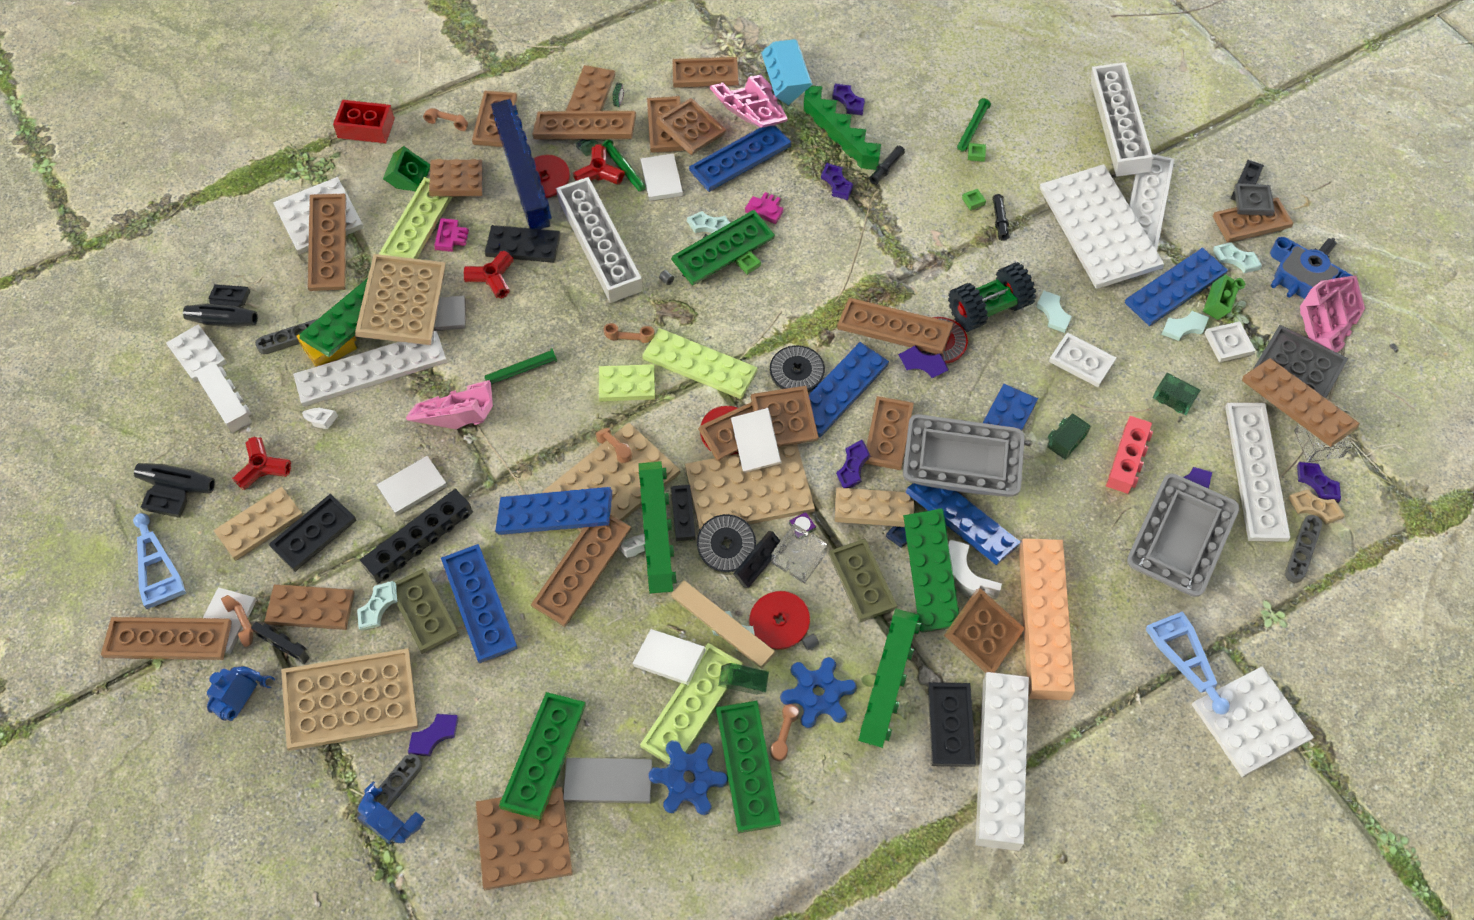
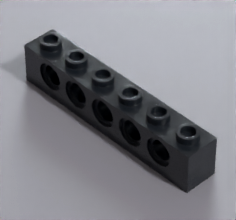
(405, 537)

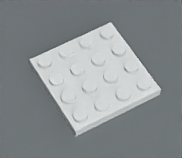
(295, 212)
(1258, 723)

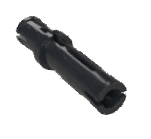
(883, 169)
(1001, 221)

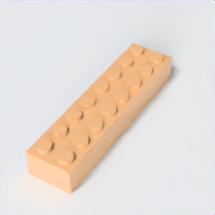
(1046, 620)

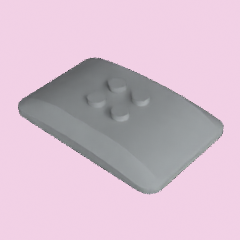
(964, 456)
(1183, 535)

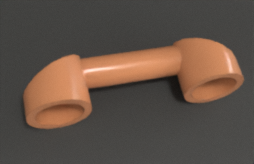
(459, 121)
(611, 332)
(622, 450)
(246, 635)
(779, 748)

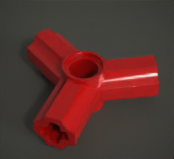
(599, 169)
(491, 274)
(268, 466)

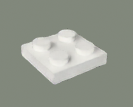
(1229, 341)

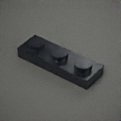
(1249, 174)
(683, 512)
(757, 560)
(281, 642)

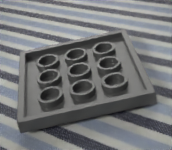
(1304, 359)

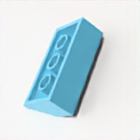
(786, 70)

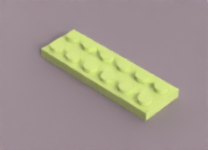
(416, 223)
(700, 363)
(689, 706)

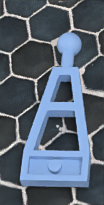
(165, 589)
(1177, 626)

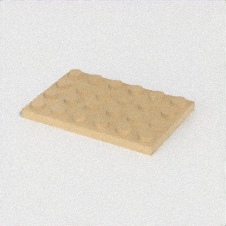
(401, 299)
(604, 470)
(753, 496)
(348, 699)

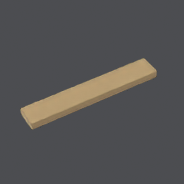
(723, 624)

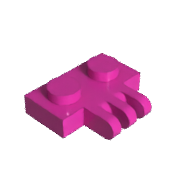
(766, 208)
(450, 235)

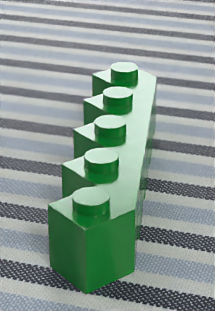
(839, 129)
(656, 527)
(889, 678)

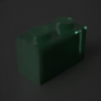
(1176, 394)
(1068, 435)
(743, 678)

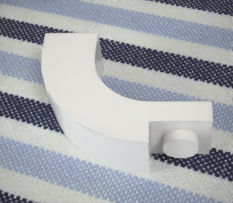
(964, 579)

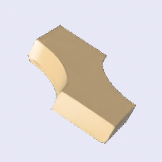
(1308, 503)

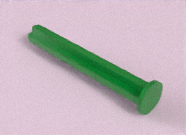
(984, 104)
(624, 165)
(521, 367)

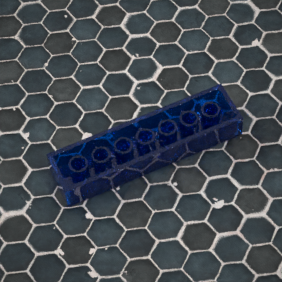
(521, 164)

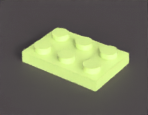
(626, 382)

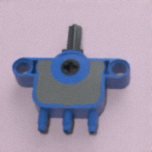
(1303, 268)

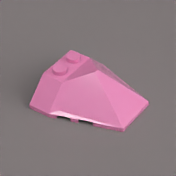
(753, 103)
(1332, 310)
(455, 409)

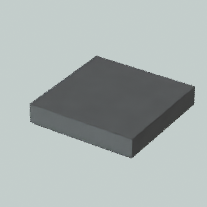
(1254, 199)

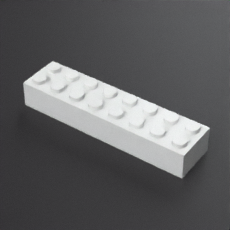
(1121, 119)
(599, 240)
(1002, 762)

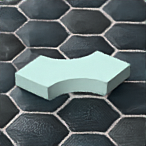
(703, 223)
(1244, 260)
(1050, 305)
(1179, 327)
(382, 597)

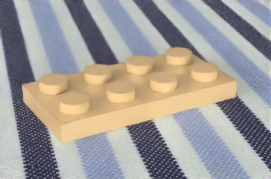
(872, 507)
(258, 523)

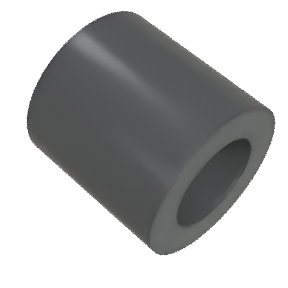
(666, 277)
(810, 642)

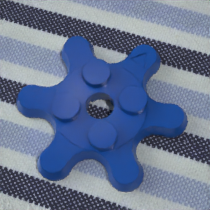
(816, 705)
(679, 789)

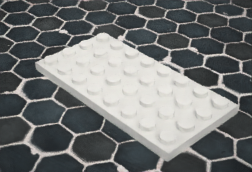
(1101, 226)

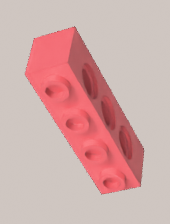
(1134, 429)

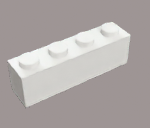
(223, 397)

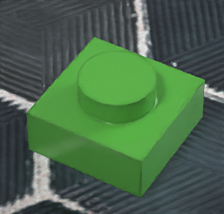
(976, 152)
(973, 199)
(748, 262)

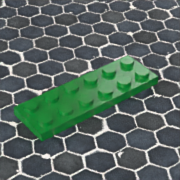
(722, 247)
(337, 324)
(931, 569)
(542, 756)
(748, 767)

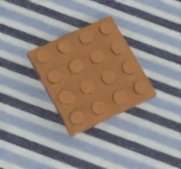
(520, 847)

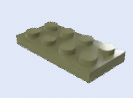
(862, 580)
(424, 611)

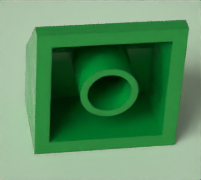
(406, 170)

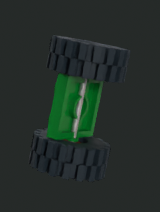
(1010, 290)

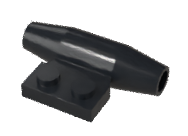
(223, 308)
(170, 487)

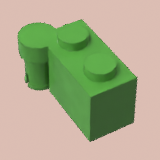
(1222, 296)

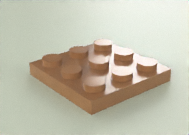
(691, 126)
(456, 177)
(789, 414)
(984, 631)

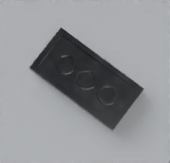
(523, 243)
(312, 532)
(951, 724)

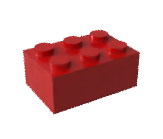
(364, 121)

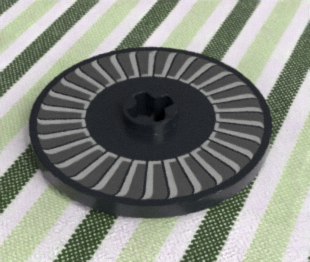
(797, 357)
(713, 534)

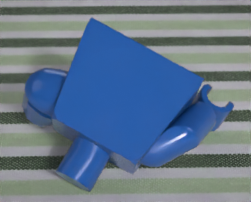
(232, 689)
(383, 821)

